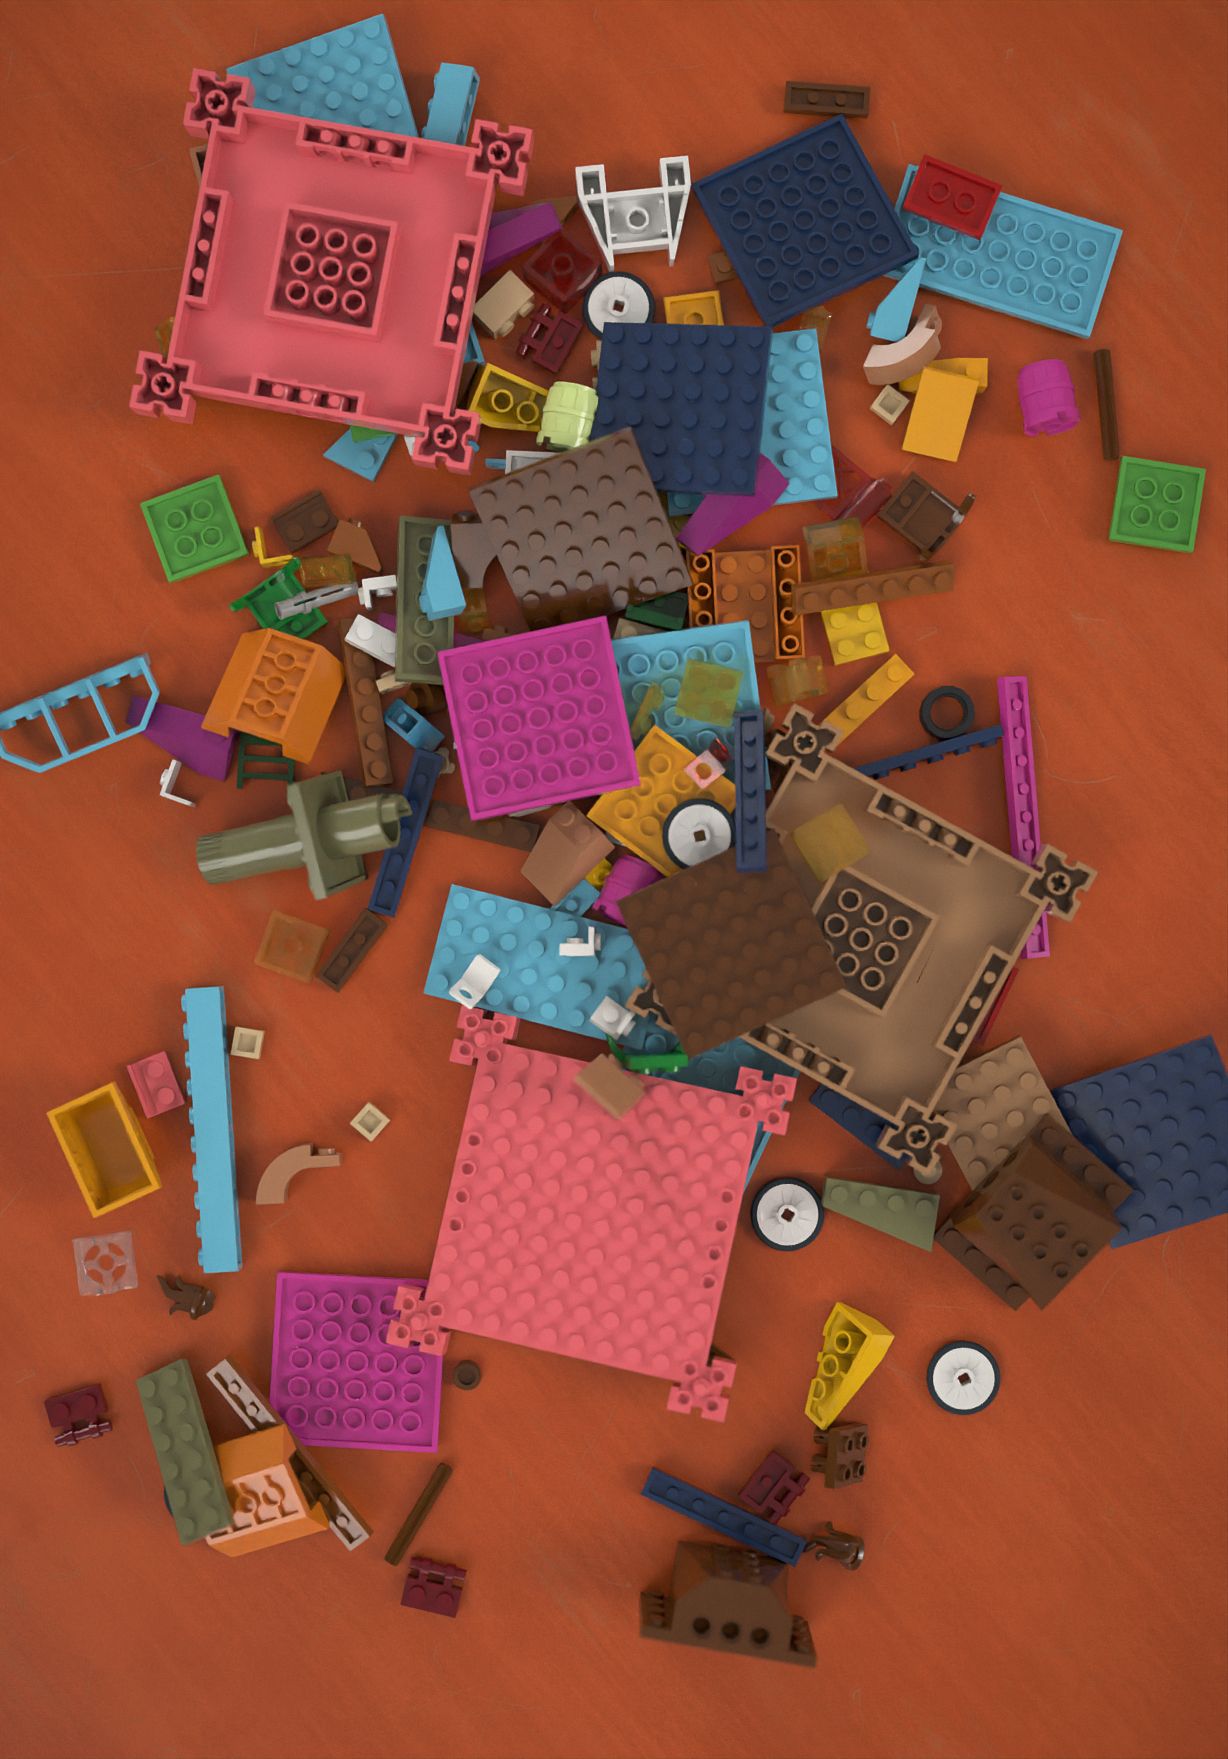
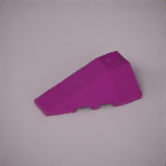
(517, 231)
(724, 514)
(182, 736)

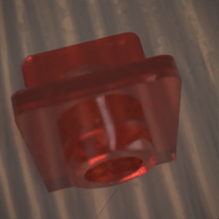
(718, 759)

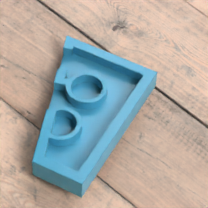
(362, 457)

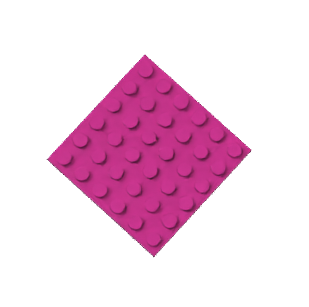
(539, 718)
(340, 1377)

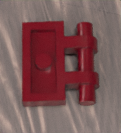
(557, 342)
(76, 1406)
(766, 1483)
(432, 1594)

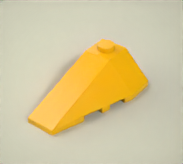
(506, 400)
(849, 1356)

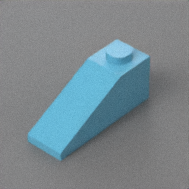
(895, 309)
(441, 586)

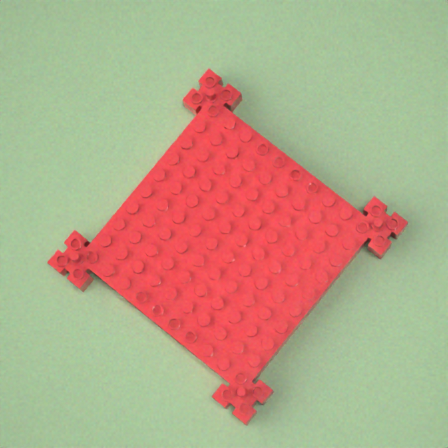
(332, 271)
(591, 1224)

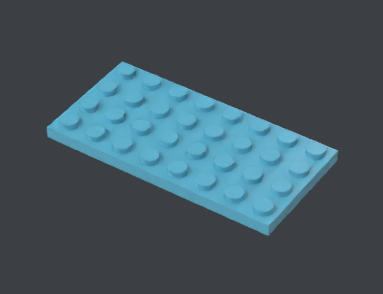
(1025, 265)
(533, 976)

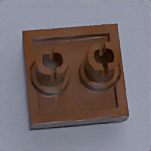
(845, 1454)

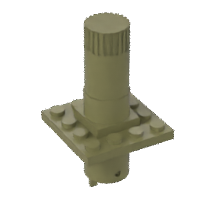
(322, 834)

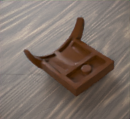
(923, 515)

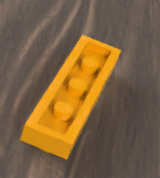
(870, 696)

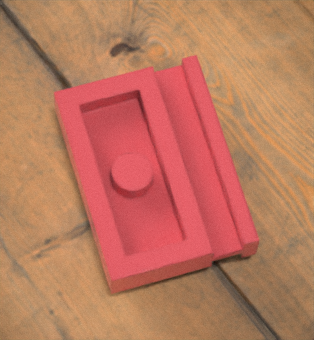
(156, 1084)

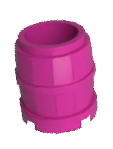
(1047, 398)
(624, 879)

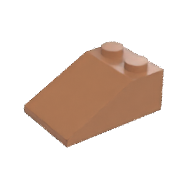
(565, 853)
(611, 1086)

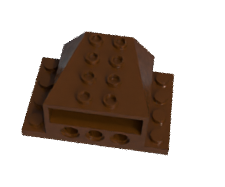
(1036, 1217)
(728, 1605)

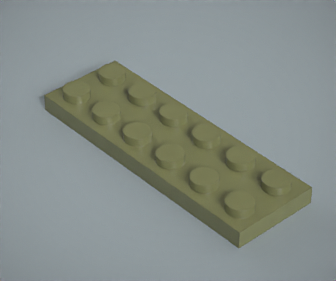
(416, 636)
(185, 1452)

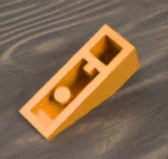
(965, 366)

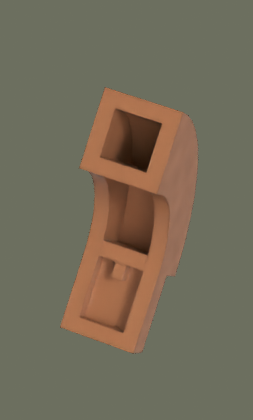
(907, 357)
(277, 1177)

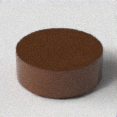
(467, 1375)

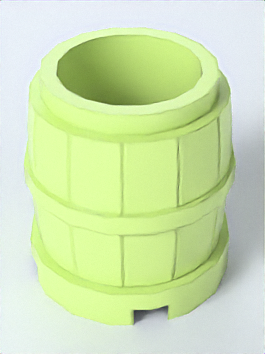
(567, 416)

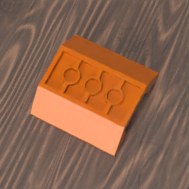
(754, 589)
(277, 691)
(263, 1494)

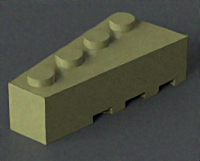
(889, 1208)

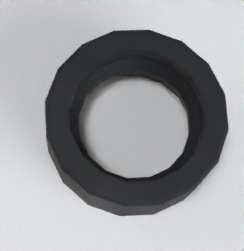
(968, 712)

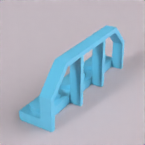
(82, 688)

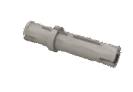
(286, 608)

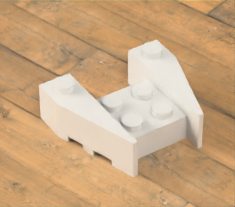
(635, 218)

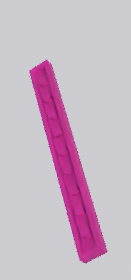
(1021, 791)

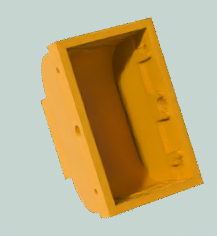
(105, 1149)

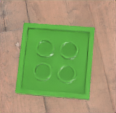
(1156, 504)
(194, 529)

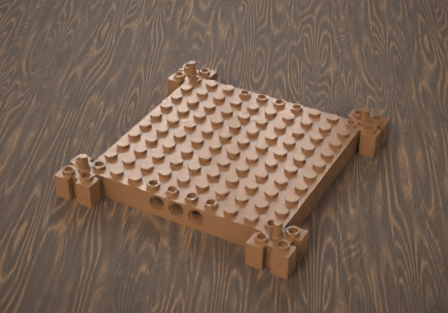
(923, 883)

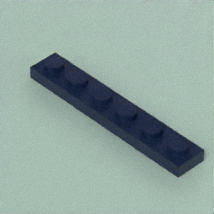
(931, 753)
(750, 792)
(398, 860)
(723, 1516)

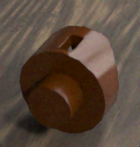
(426, 698)

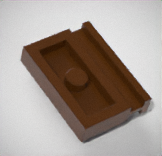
(305, 521)

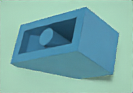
(412, 726)

